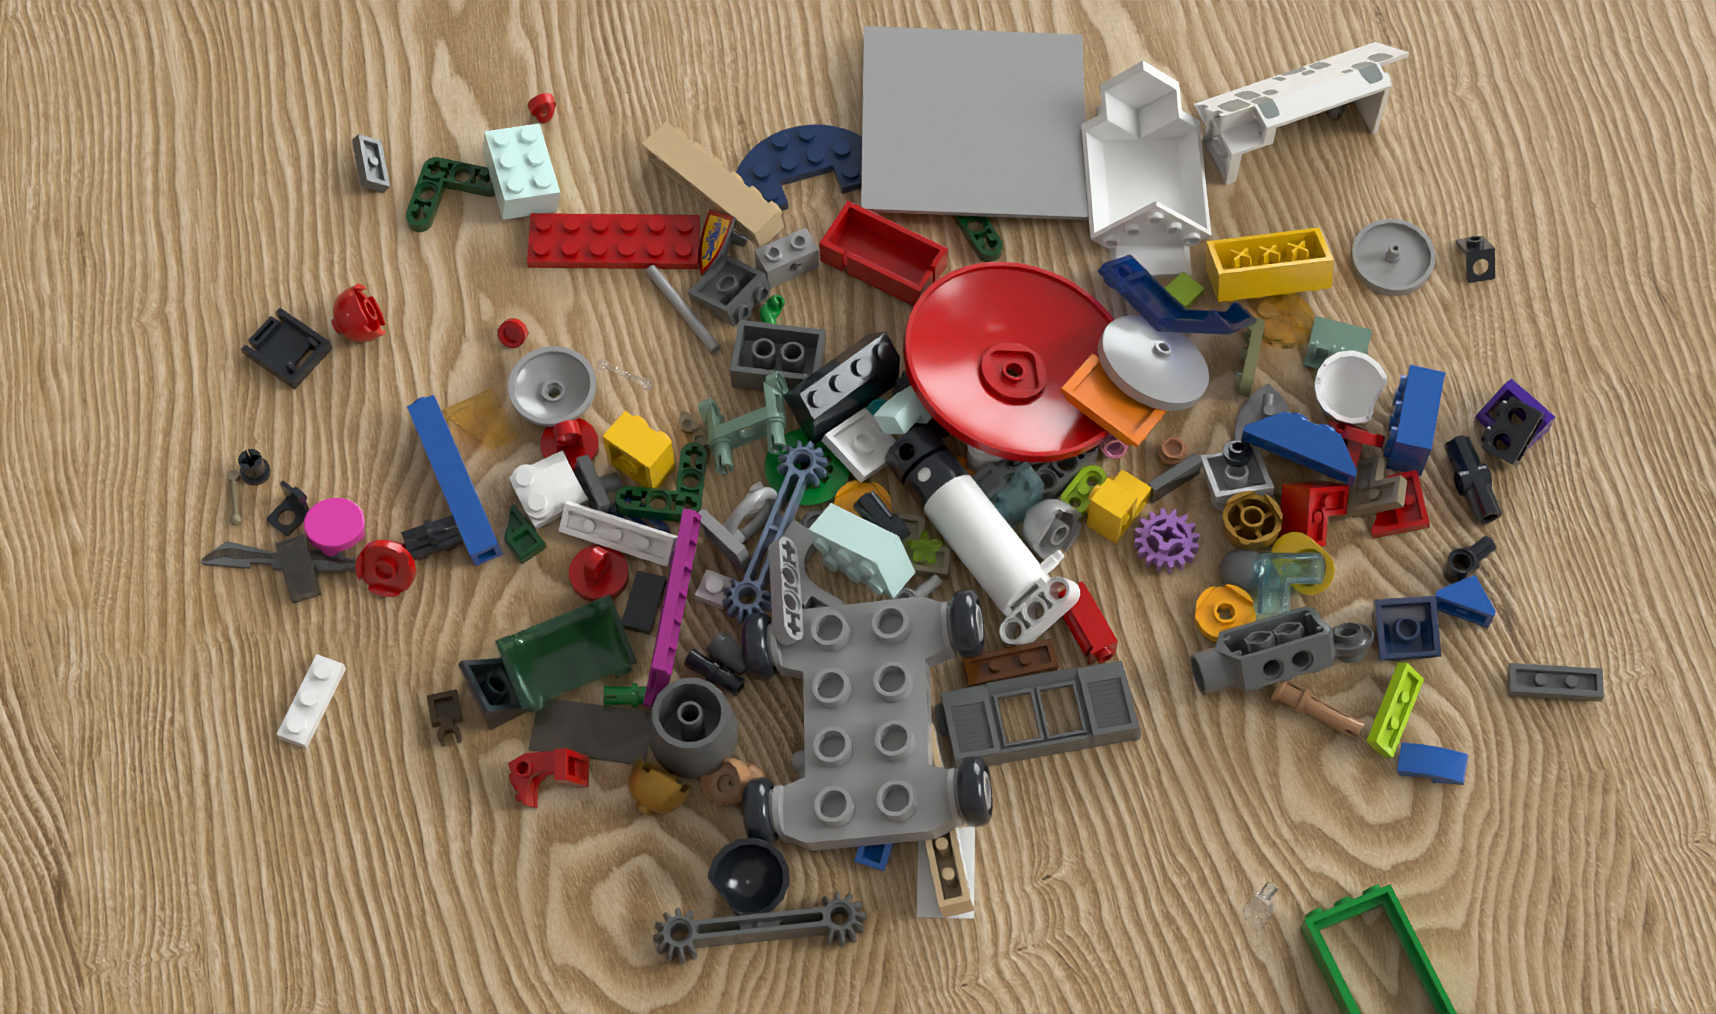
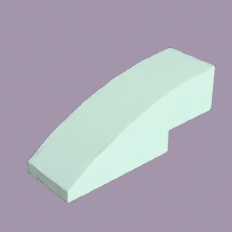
(901, 413)

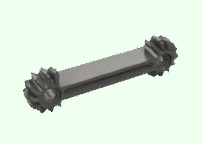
(759, 927)

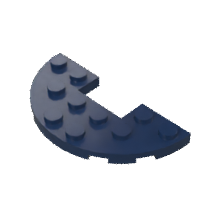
(803, 154)

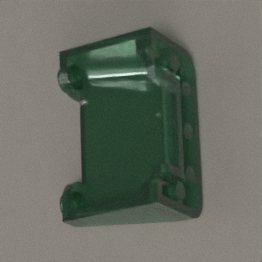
(566, 653)

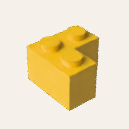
(1116, 505)

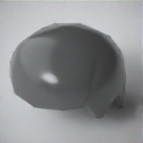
(1240, 569)

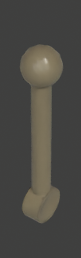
(233, 477)

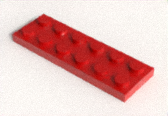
(613, 241)

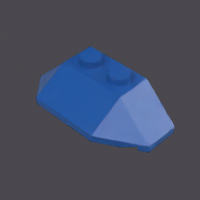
(1303, 443)

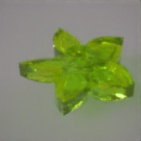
(925, 547)

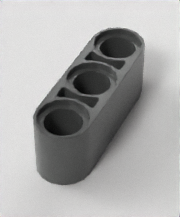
(1060, 479)

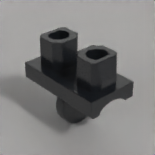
(432, 537)

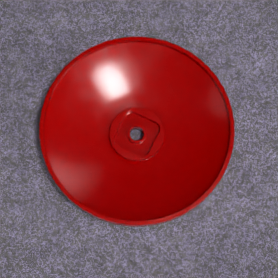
(995, 321)

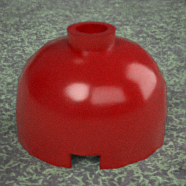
(357, 315)

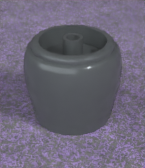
(692, 728)

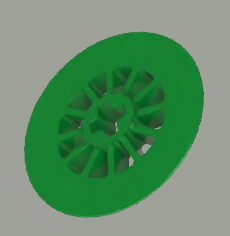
(811, 496)

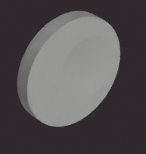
(1392, 257)

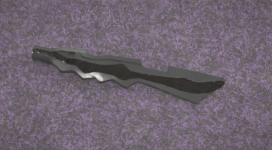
(242, 556)

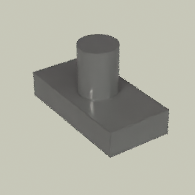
(595, 486)

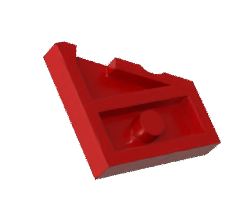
(1407, 518)

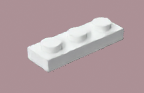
(311, 701)

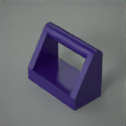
(1513, 389)

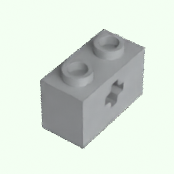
(787, 257)

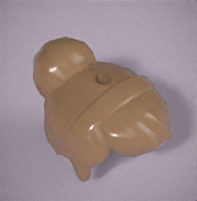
(717, 786)

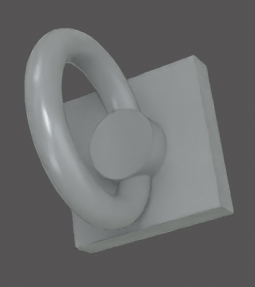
(728, 537)

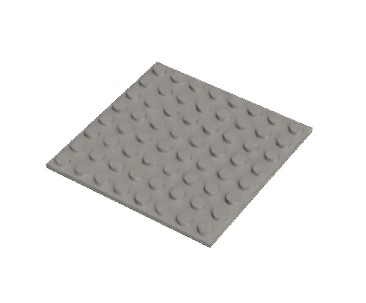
(973, 123)

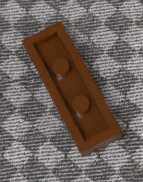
(1011, 663)

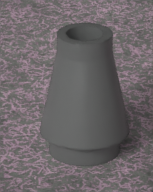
(727, 651)

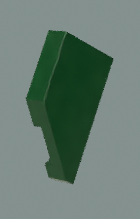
(522, 537)

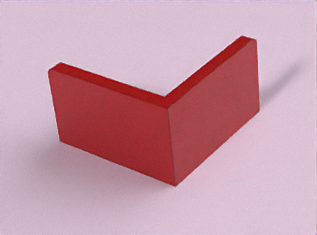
(1309, 504)

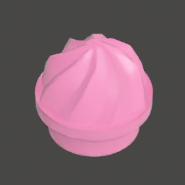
(1113, 447)

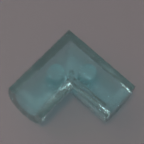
(1281, 570)

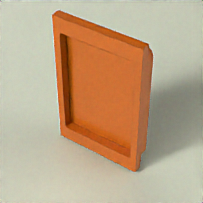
(1108, 406)

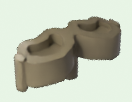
(691, 427)

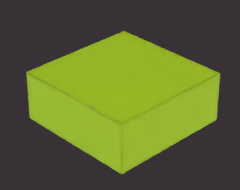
(1185, 290)

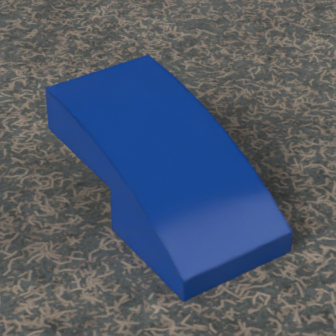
(1432, 762)

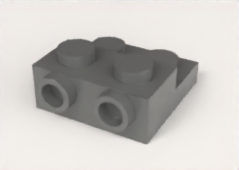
(731, 290)

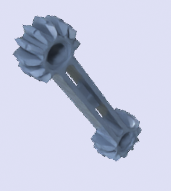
(775, 528)

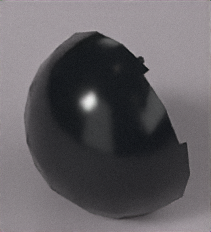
(750, 875)

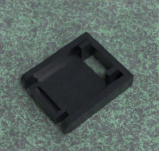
(284, 345)

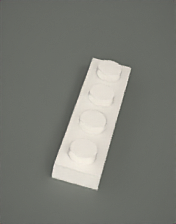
(618, 533)

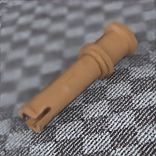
(1304, 702)

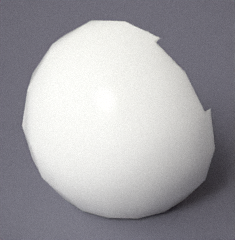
(1349, 386)

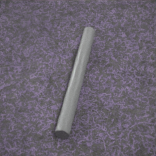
(683, 309)

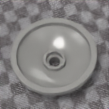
(551, 372)

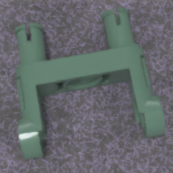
(766, 421)

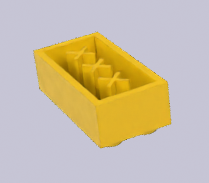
(1269, 264)

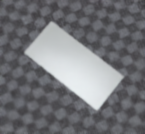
(926, 896)

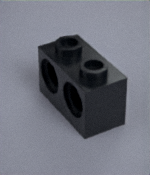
(1520, 435)

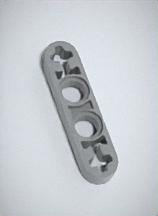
(786, 621)

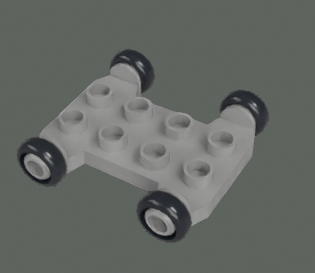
(868, 725)

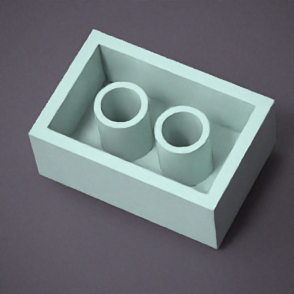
(521, 171)
(861, 551)

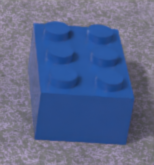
(1413, 419)

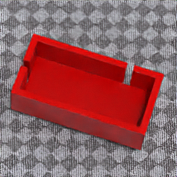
(882, 253)

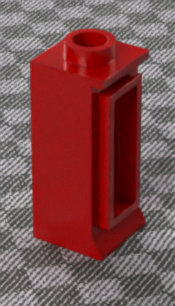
(1090, 627)

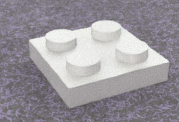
(860, 444)

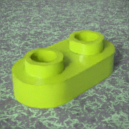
(1079, 490)

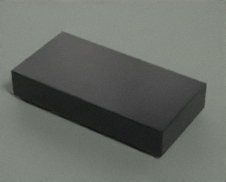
(644, 602)

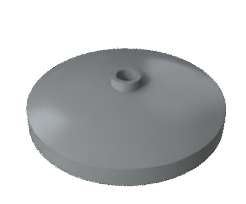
(1153, 365)

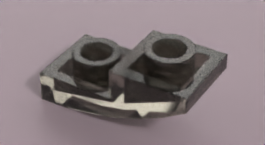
(298, 569)

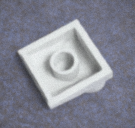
(546, 488)

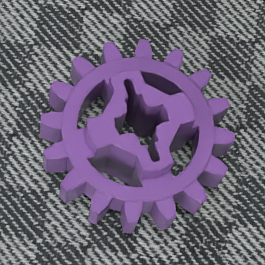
(1180, 545)

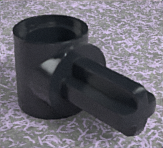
(1468, 558)

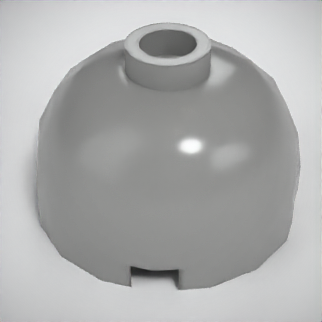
(1050, 527)

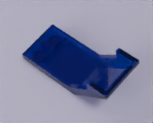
(1162, 309)

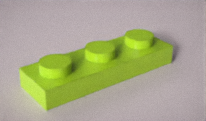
(1395, 710)

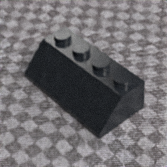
(844, 385)

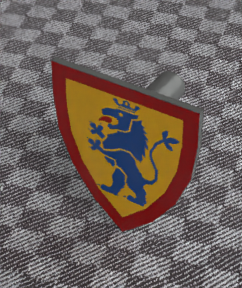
(716, 239)

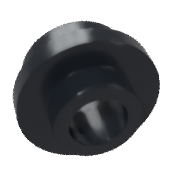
(1237, 453)

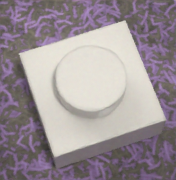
(711, 589)

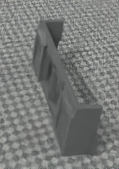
(975, 725)

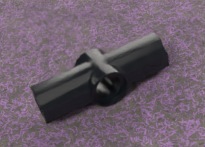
(1473, 480)

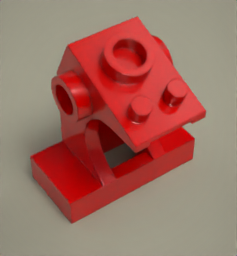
(565, 765)

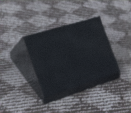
(491, 690)

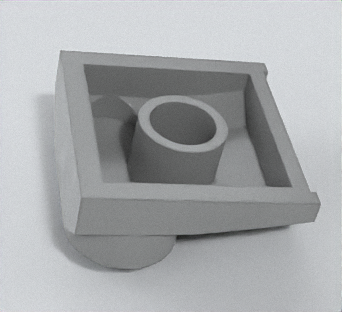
(1227, 481)

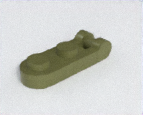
(1249, 357)

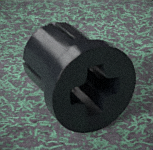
(261, 467)

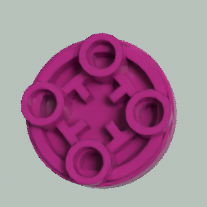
(334, 525)

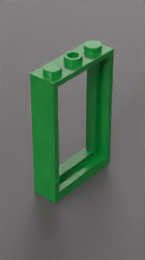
(1348, 908)

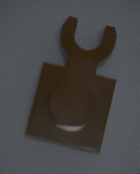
(445, 712)

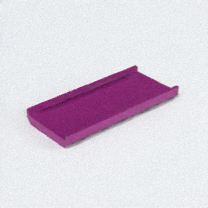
(673, 606)

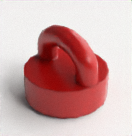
(541, 105)
(512, 333)

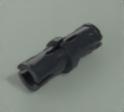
(714, 672)

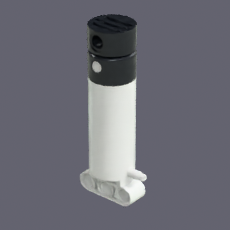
(981, 536)

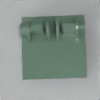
(1333, 337)

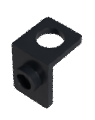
(1476, 249)
(295, 502)

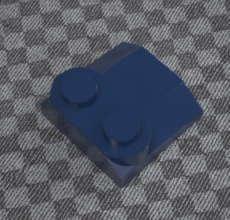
(1406, 628)

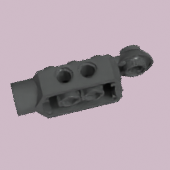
(1277, 651)

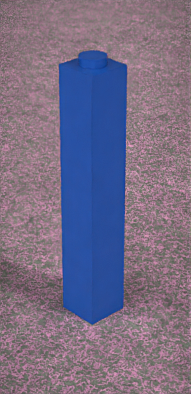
(454, 480)

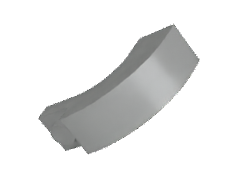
(811, 594)

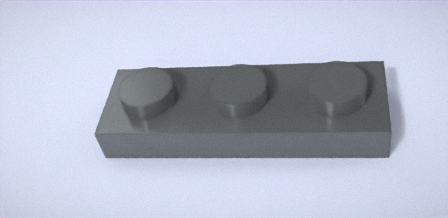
(1555, 682)

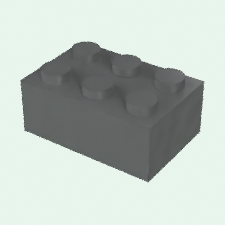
(772, 348)

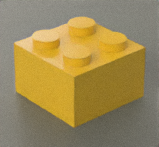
(639, 451)

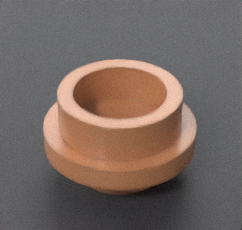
(1172, 451)

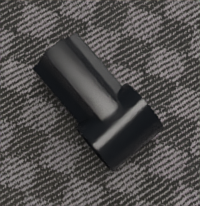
(874, 510)

